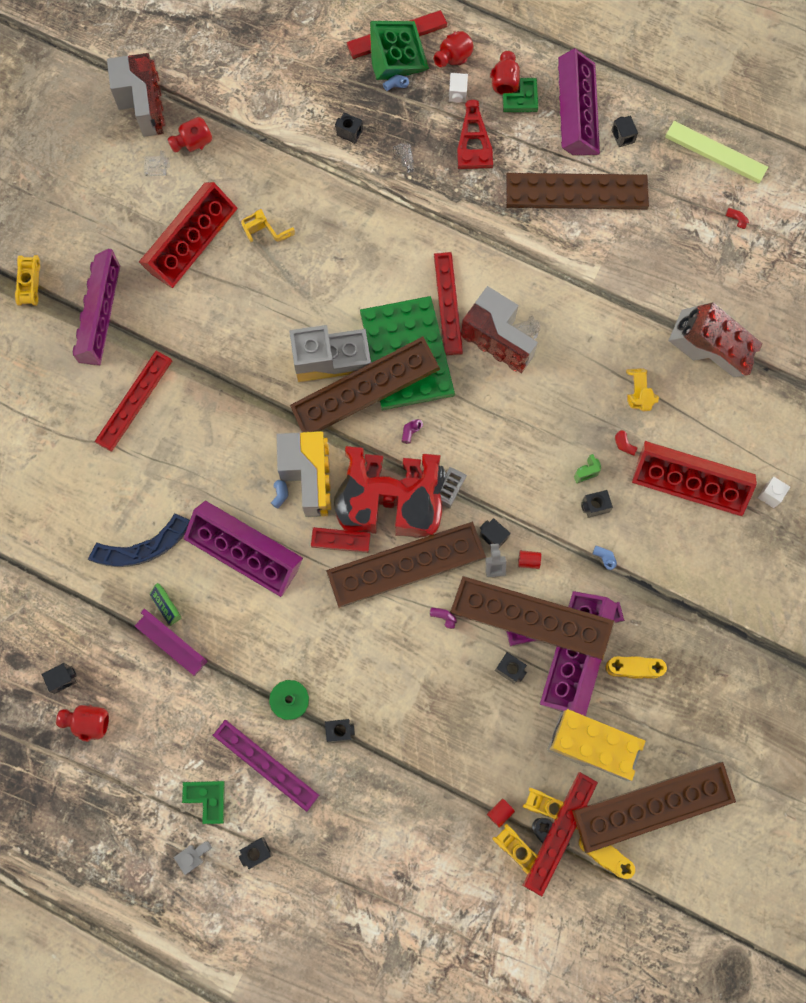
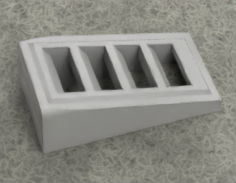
(446, 501)

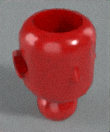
(454, 49)
(506, 74)
(192, 134)
(85, 722)

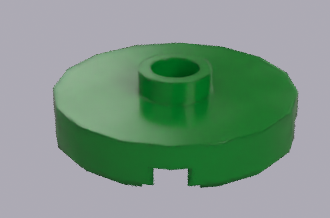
(291, 710)

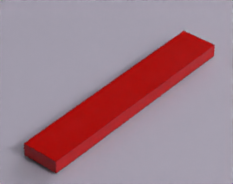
(424, 24)
(448, 303)
(133, 401)
(559, 835)

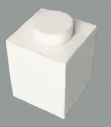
(458, 87)
(773, 492)

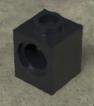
(624, 131)
(352, 133)
(602, 498)
(494, 533)
(510, 659)
(59, 678)
(330, 727)
(262, 846)

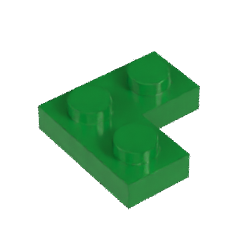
(523, 101)
(211, 795)

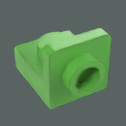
(585, 473)

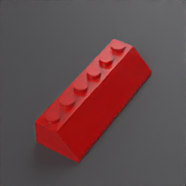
(188, 234)
(694, 478)

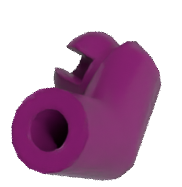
(409, 429)
(444, 614)

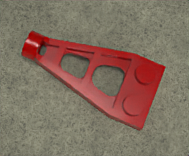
(474, 158)

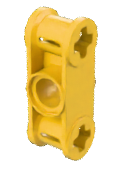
(27, 292)
(636, 667)
(540, 802)
(509, 842)
(611, 860)

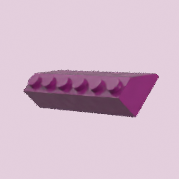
(578, 104)
(97, 308)
(242, 548)
(572, 673)

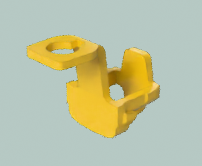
(259, 223)
(643, 397)

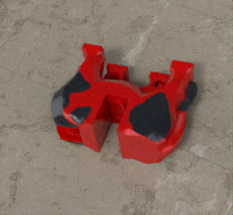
(415, 496)

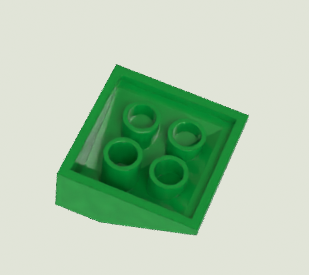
(396, 49)

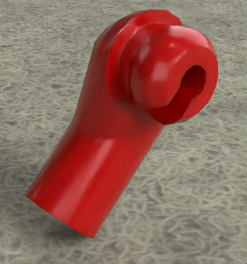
(738, 215)
(623, 444)

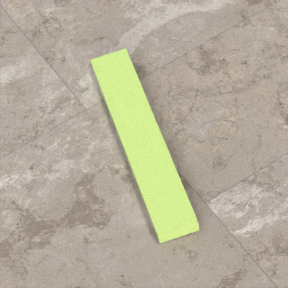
(716, 152)

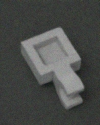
(496, 563)
(191, 857)

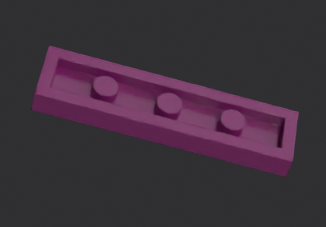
(170, 643)

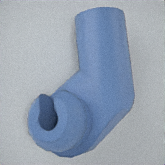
(396, 81)
(282, 493)
(607, 557)

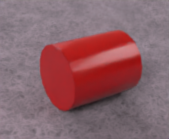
(529, 559)
(500, 813)

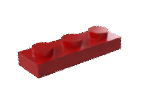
(340, 540)

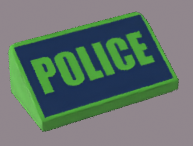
(165, 604)

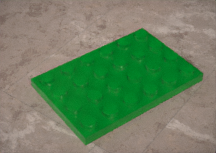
(397, 325)

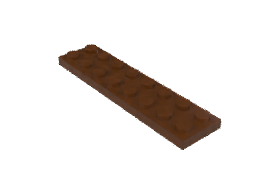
(577, 191)
(365, 386)
(405, 564)
(533, 617)
(653, 807)

